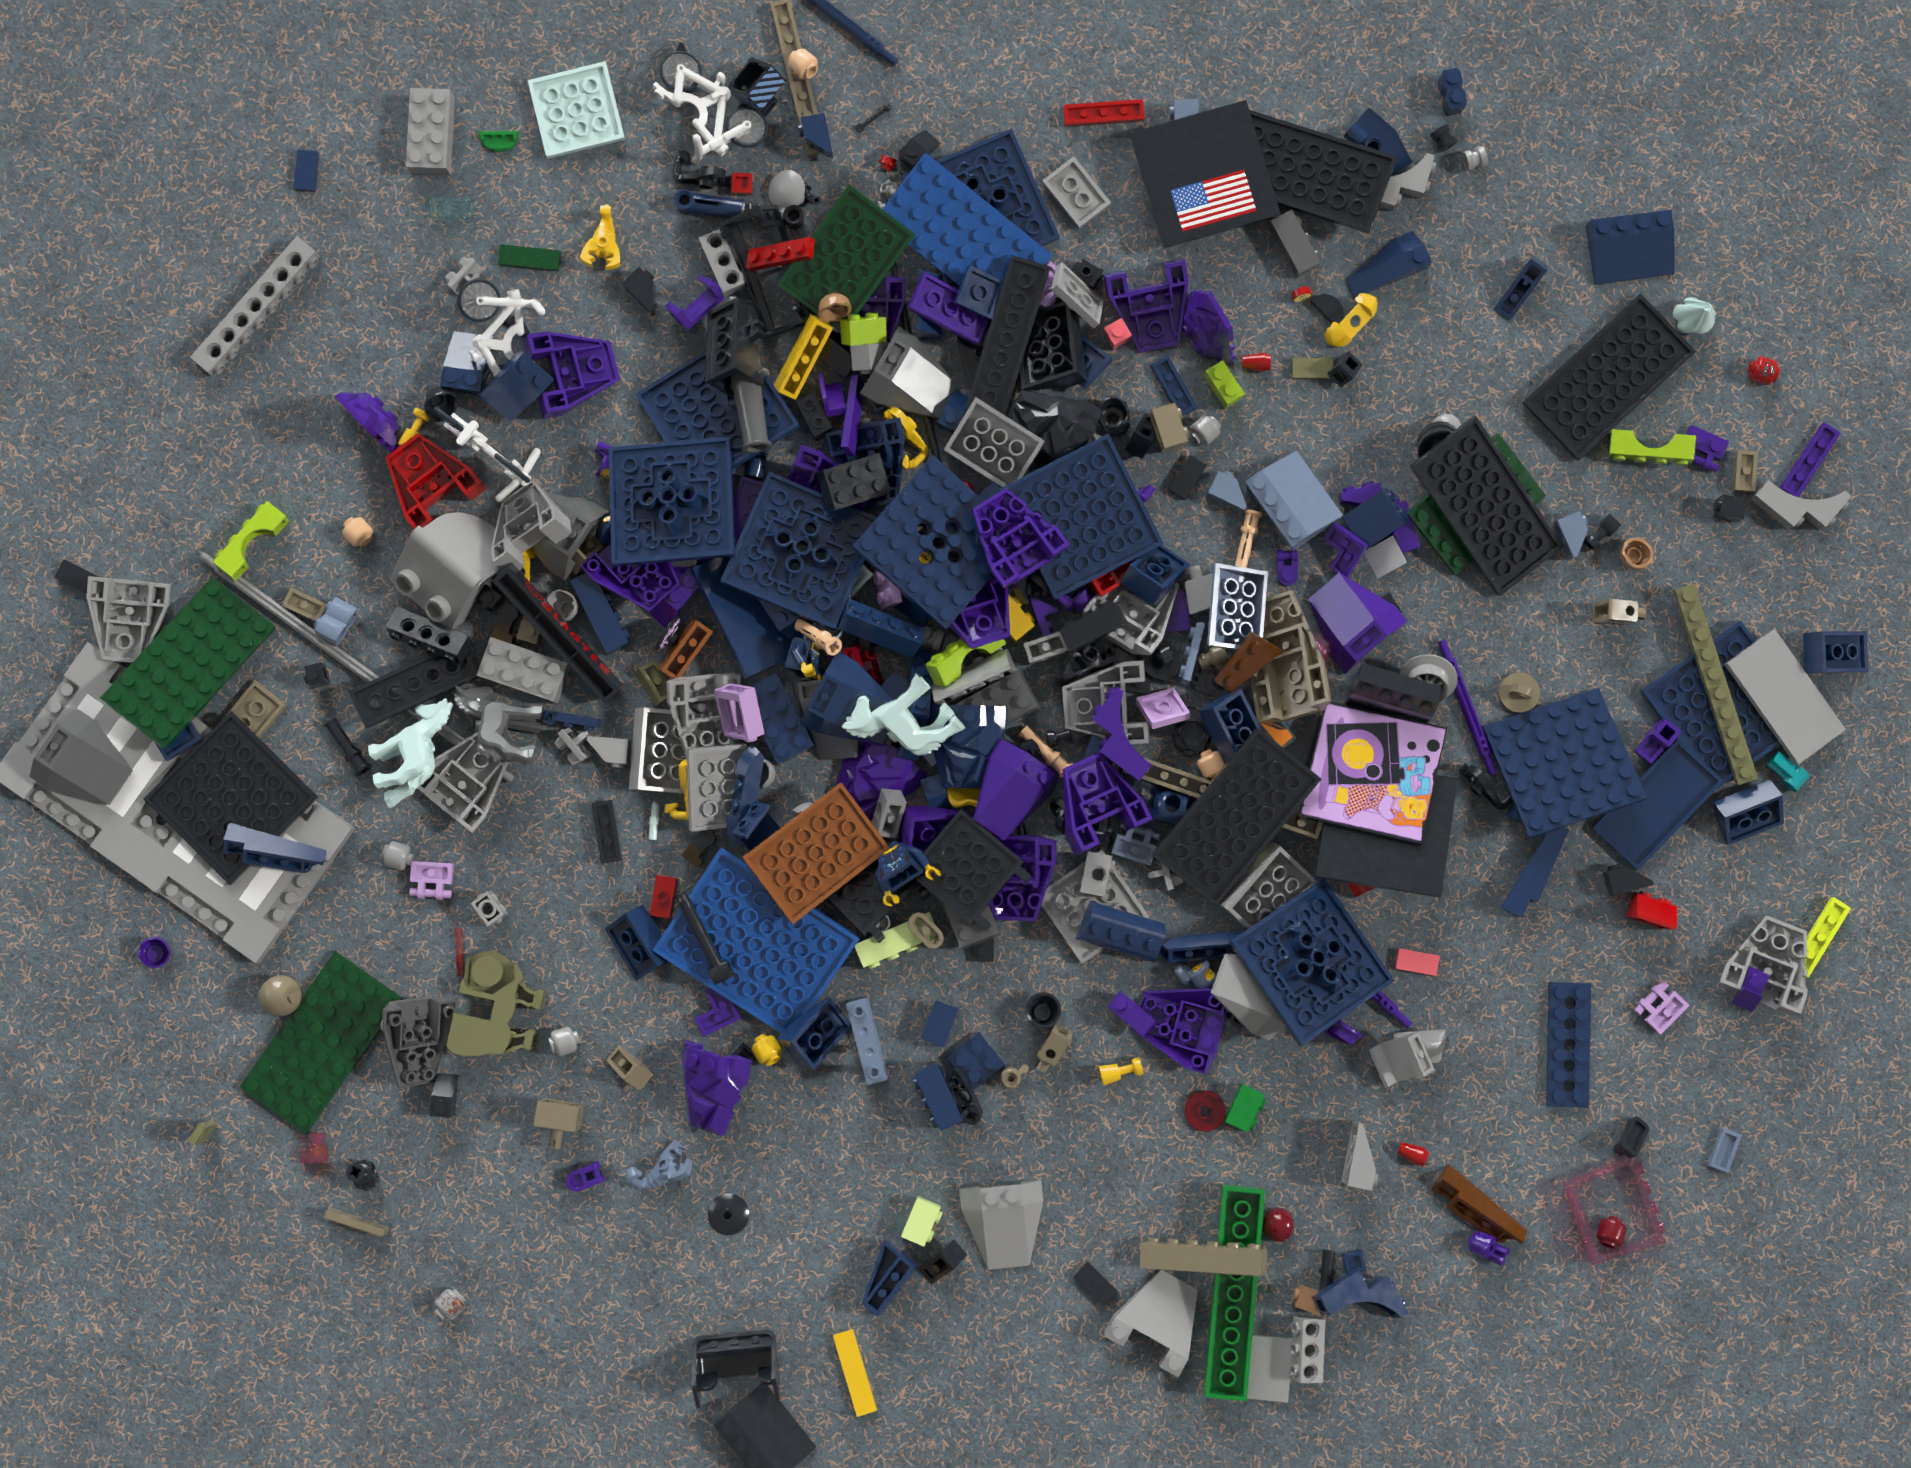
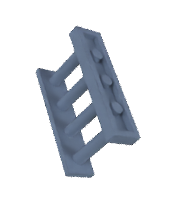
(867, 1041)

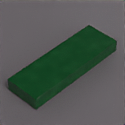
(529, 257)

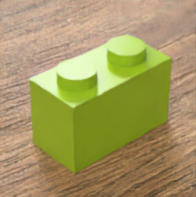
(863, 330)
(1224, 384)

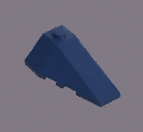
(1396, 261)

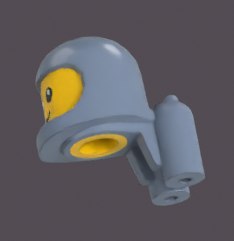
(1200, 975)

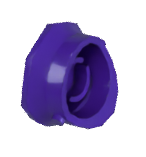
(1343, 1032)

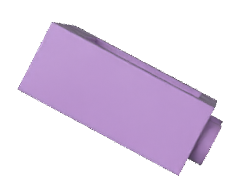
(729, 713)

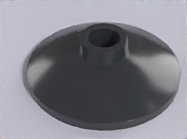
(733, 1204)

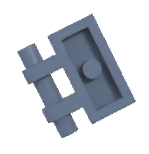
(1135, 849)

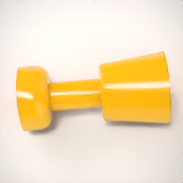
(420, 417)
(1112, 1073)

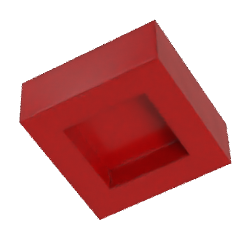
(742, 183)

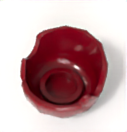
(1278, 1225)

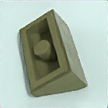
(653, 682)

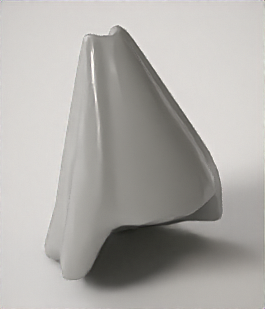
(1433, 1041)

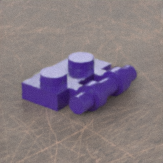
(1710, 445)

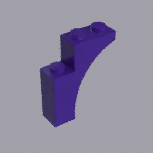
(1405, 535)
(1117, 746)

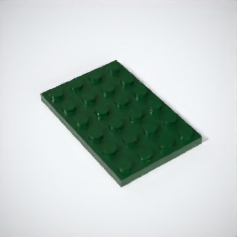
(850, 253)
(1438, 532)

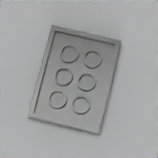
(711, 784)

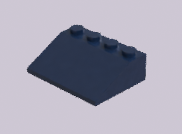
(1631, 246)

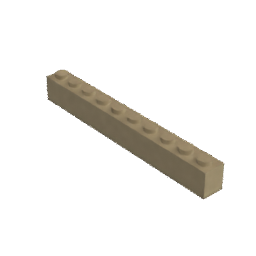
(1195, 785)

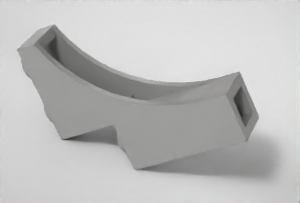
(1410, 183)
(1791, 509)

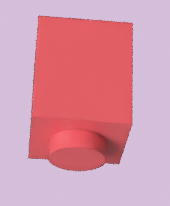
(1117, 334)

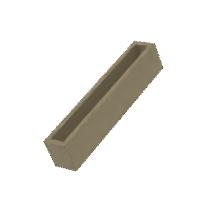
(1203, 1258)

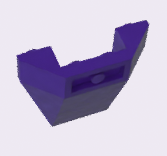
(638, 583)
(1353, 619)
(1186, 1025)

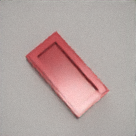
(1417, 962)

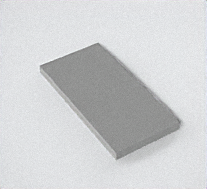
(1785, 696)

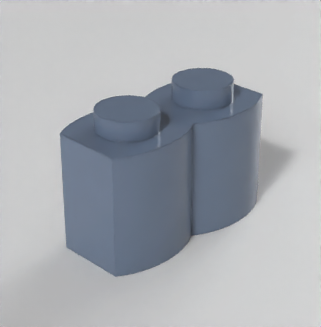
(335, 621)

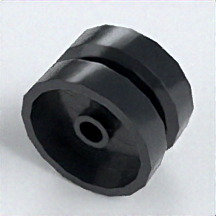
(1432, 435)

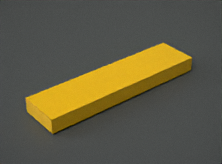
(855, 1372)

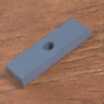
(1191, 653)

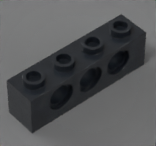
(404, 620)

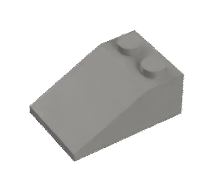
(1359, 1165)

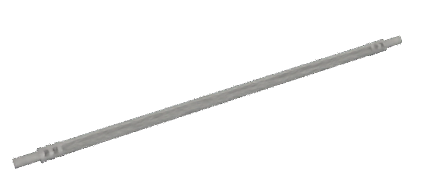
(328, 647)

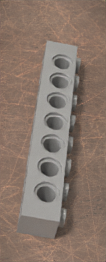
(244, 308)

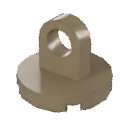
(1519, 692)

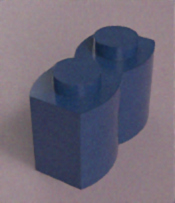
(1451, 90)

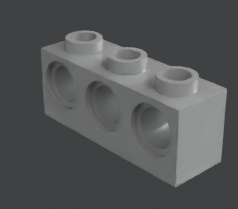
(714, 257)
(1314, 1357)

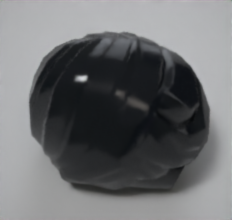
(1114, 416)

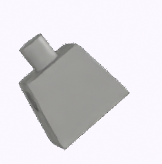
(1198, 591)

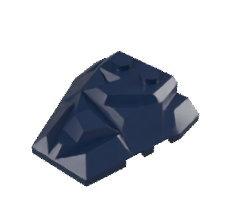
(873, 438)
(966, 753)

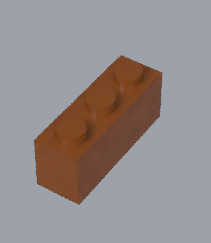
(685, 649)

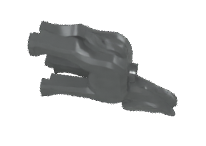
(494, 722)

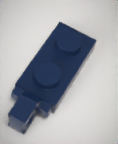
(588, 723)

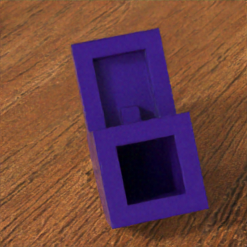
(1657, 739)

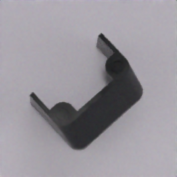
(734, 1355)

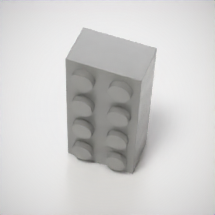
(430, 131)
(523, 670)

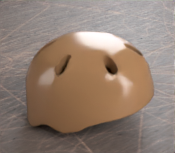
(834, 307)
(1633, 556)

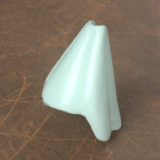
(1694, 316)

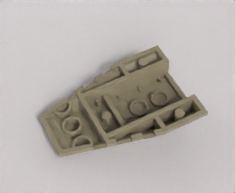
(1297, 678)

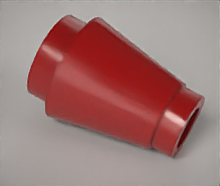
(1257, 362)
(1413, 1153)

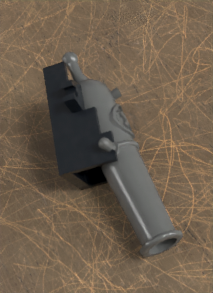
(736, 368)

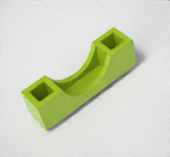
(1625, 446)
(266, 521)
(946, 666)

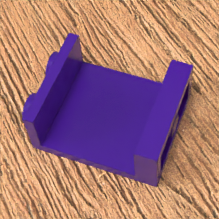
(698, 307)

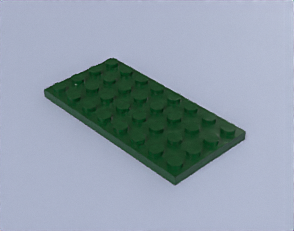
(187, 663)
(319, 1043)

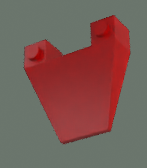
(427, 474)

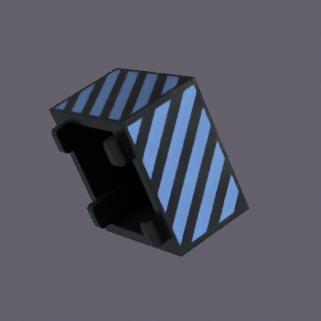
(756, 84)

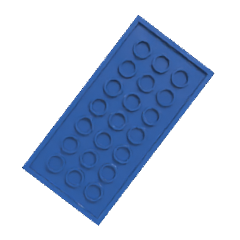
(957, 225)

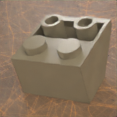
(1169, 428)

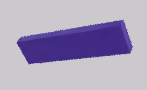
(852, 416)
(1810, 460)

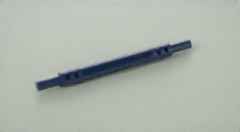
(854, 29)

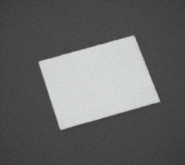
(1385, 557)

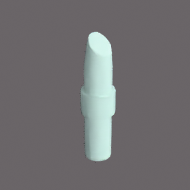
(654, 821)

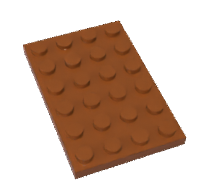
(816, 853)

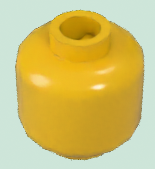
(767, 1049)

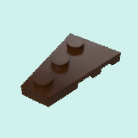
(1246, 661)

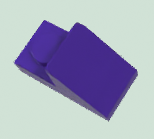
(1041, 611)
(1751, 989)

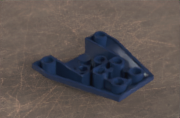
(838, 697)

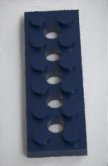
(1556, 1052)

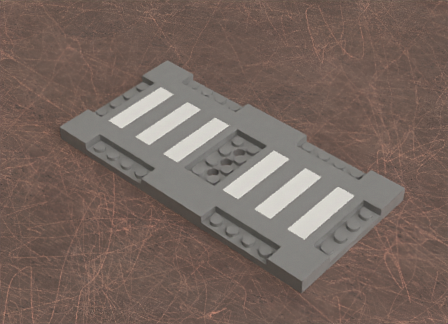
(128, 831)

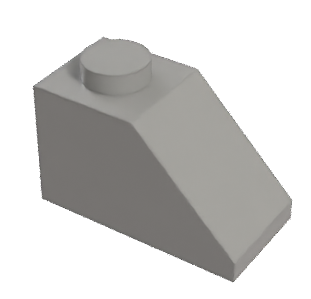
(867, 356)
(612, 750)

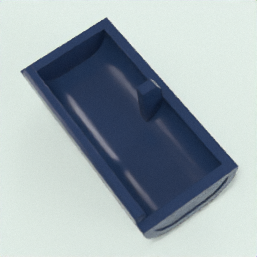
(1121, 931)

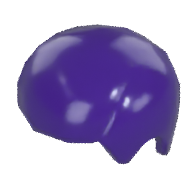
(154, 952)

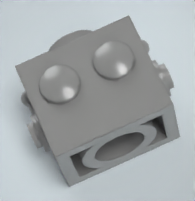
(482, 904)

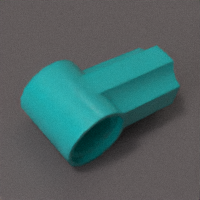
(1792, 774)

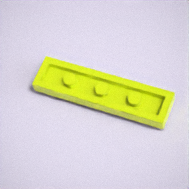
(1824, 931)

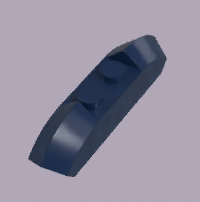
(746, 788)
(1198, 947)

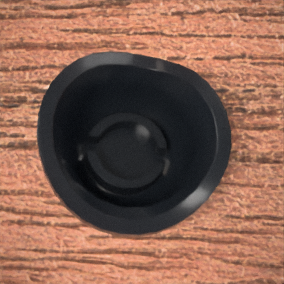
(440, 398)
(1043, 1010)

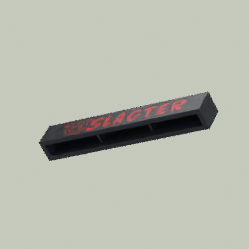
(558, 632)

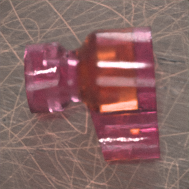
(317, 1151)

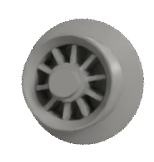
(1432, 670)

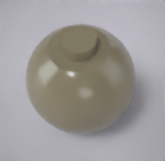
(280, 995)

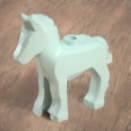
(901, 723)
(416, 749)

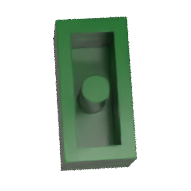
(1245, 1107)

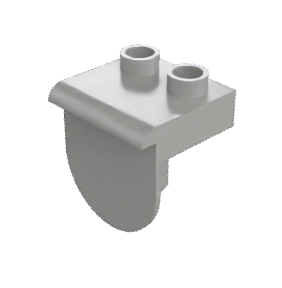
(446, 566)

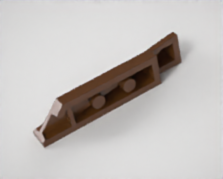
(1476, 1207)

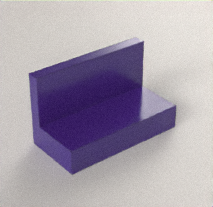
(832, 397)

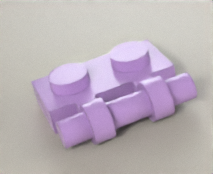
(431, 873)
(1666, 1012)

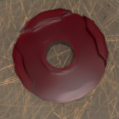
(1194, 1104)

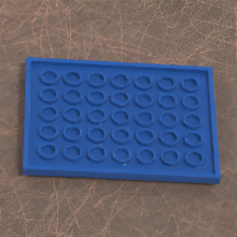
(775, 963)

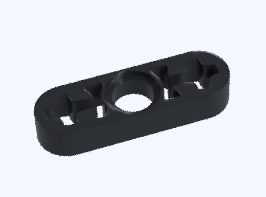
(975, 1107)

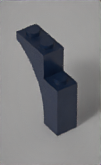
(1353, 1289)

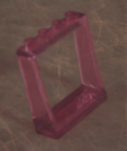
(1594, 1254)

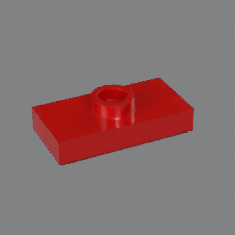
(663, 896)

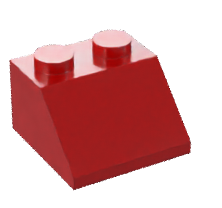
(1652, 912)

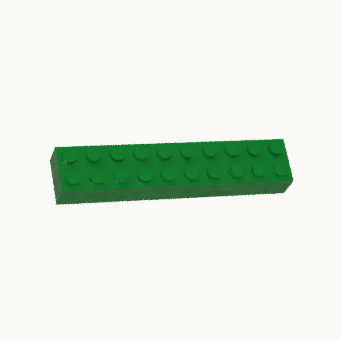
(1233, 1298)

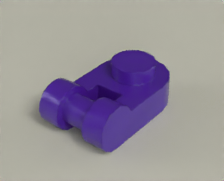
(1287, 574)
(578, 1180)

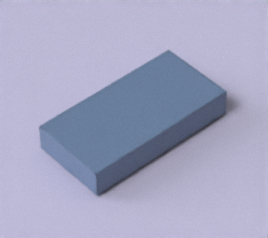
(1724, 1150)

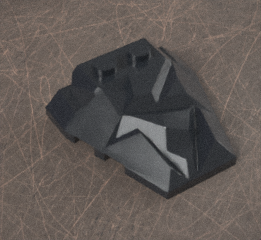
(1057, 420)

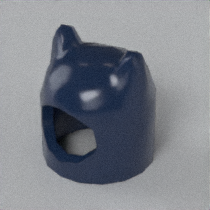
(1168, 806)

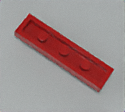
(1103, 112)
(780, 254)

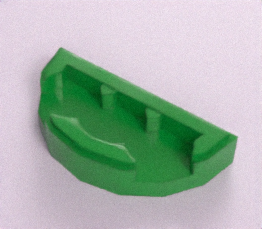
(499, 140)

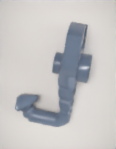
(664, 1171)

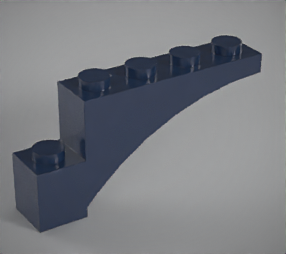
(921, 707)

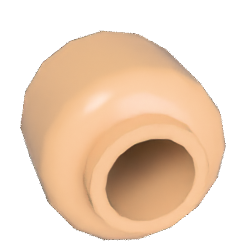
(802, 64)
(357, 532)
(1210, 763)

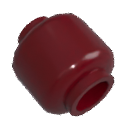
(1611, 1232)

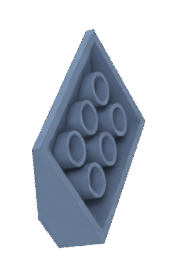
(1293, 499)
(1236, 605)

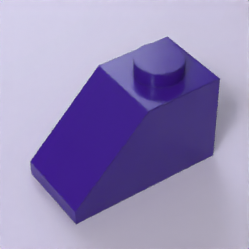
(1131, 1013)

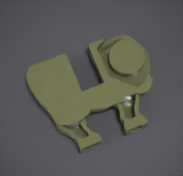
(496, 979)

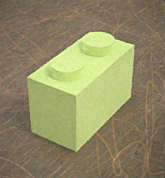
(921, 1221)

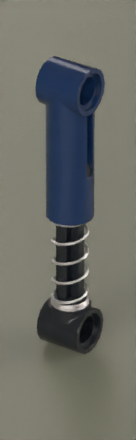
(729, 207)

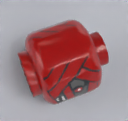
(1763, 370)

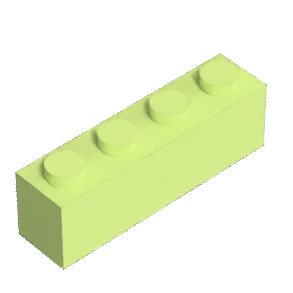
(895, 941)

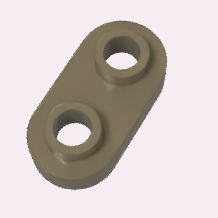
(926, 930)

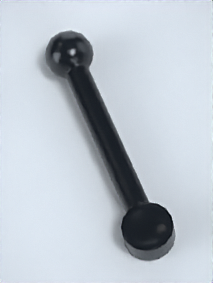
(860, 127)

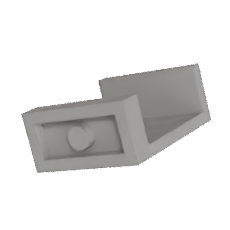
(1401, 1059)

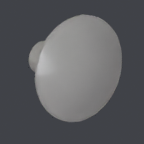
(787, 189)

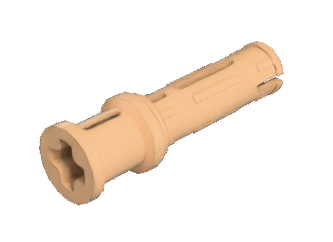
(1247, 529)
(821, 638)
(1052, 757)

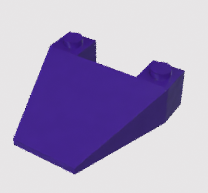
(1152, 311)
(577, 365)
(985, 616)
(1094, 793)

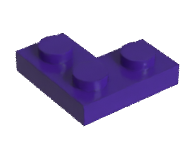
(1349, 548)
(723, 1013)

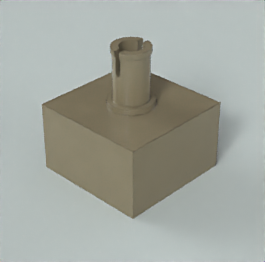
(558, 1117)

